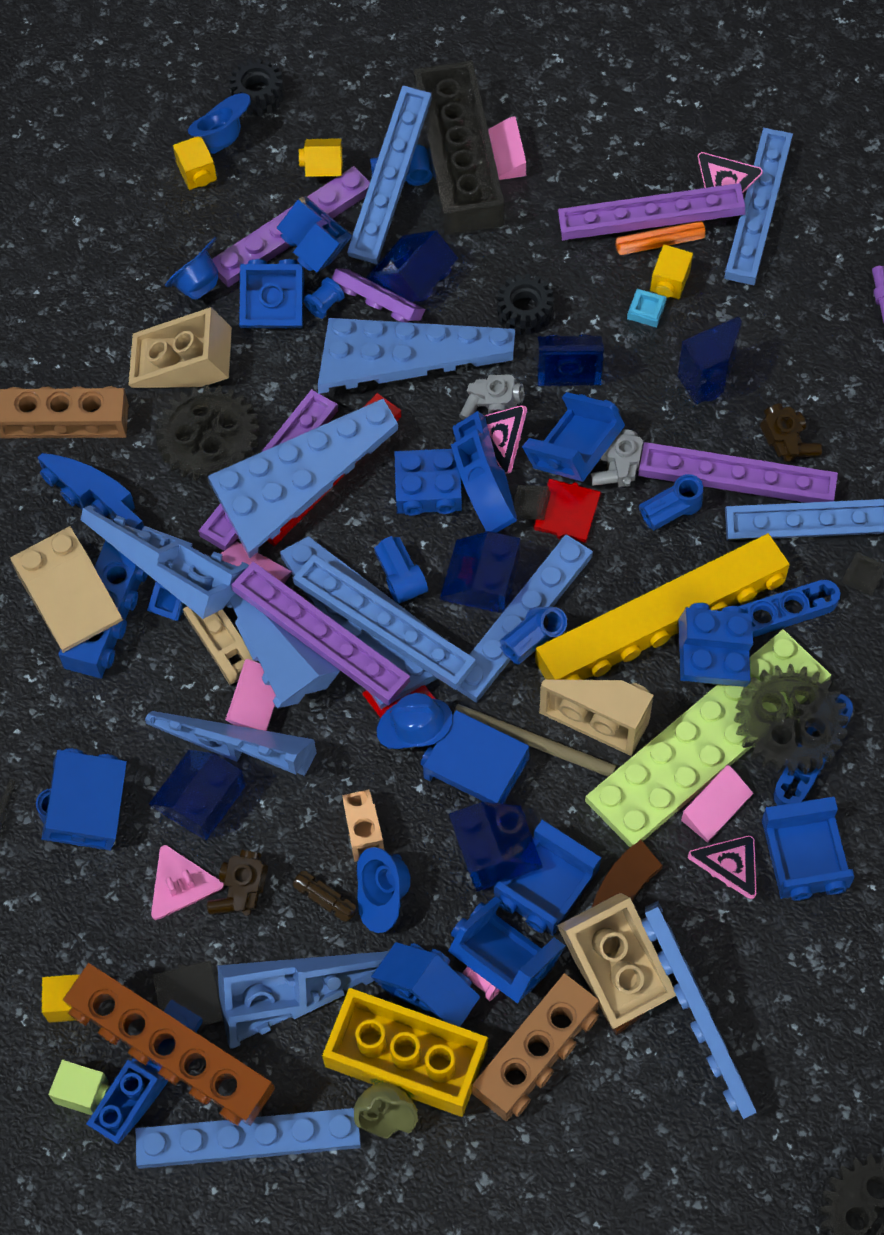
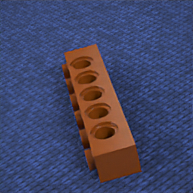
(95, 987)

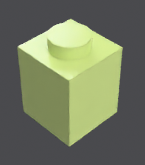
(78, 1087)

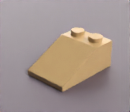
(182, 352)
(66, 589)
(600, 709)
(617, 959)

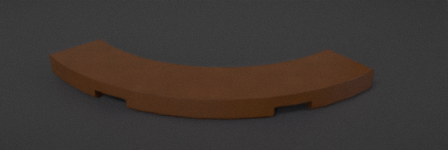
(628, 877)

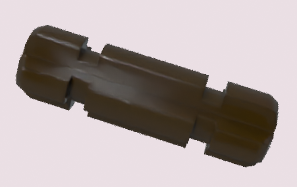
(325, 896)

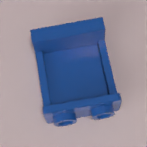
(577, 438)
(476, 759)
(84, 799)
(806, 849)
(552, 891)
(502, 952)

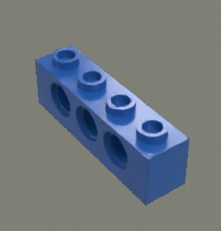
(96, 656)

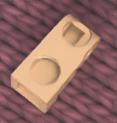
(362, 822)

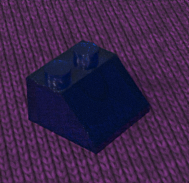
(414, 265)
(569, 360)
(709, 360)
(482, 571)
(199, 792)
(495, 843)

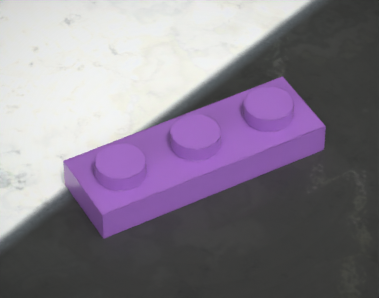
(377, 296)

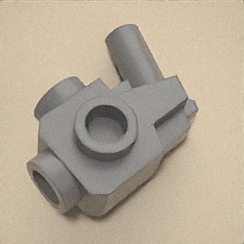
(495, 393)
(623, 460)

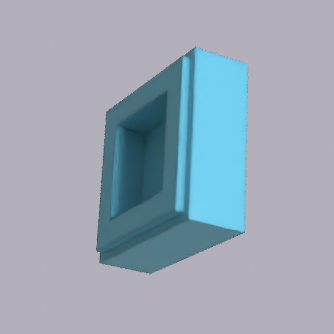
(646, 308)

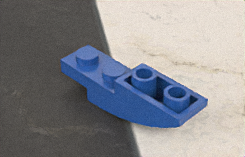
(481, 475)
(87, 486)
(137, 1085)

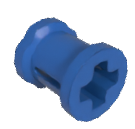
(324, 298)

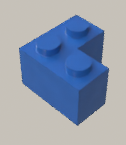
(315, 234)
(426, 982)

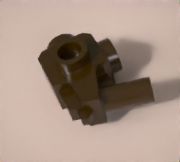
(782, 430)
(245, 878)

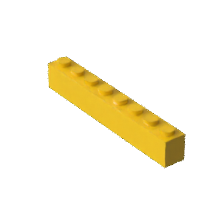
(655, 615)

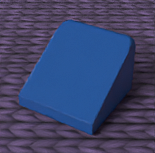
(165, 603)

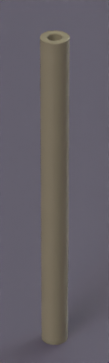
(542, 743)

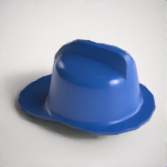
(222, 123)
(196, 276)
(414, 722)
(381, 885)

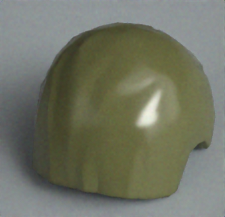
(385, 1110)

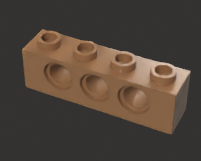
(74, 422)
(564, 999)

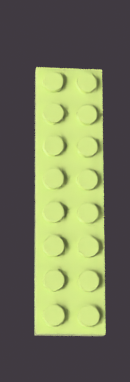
(689, 750)

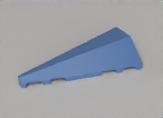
(189, 575)
(286, 661)
(230, 741)
(271, 991)

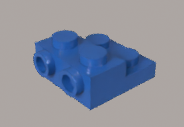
(271, 294)
(427, 482)
(715, 645)

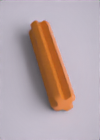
(658, 237)

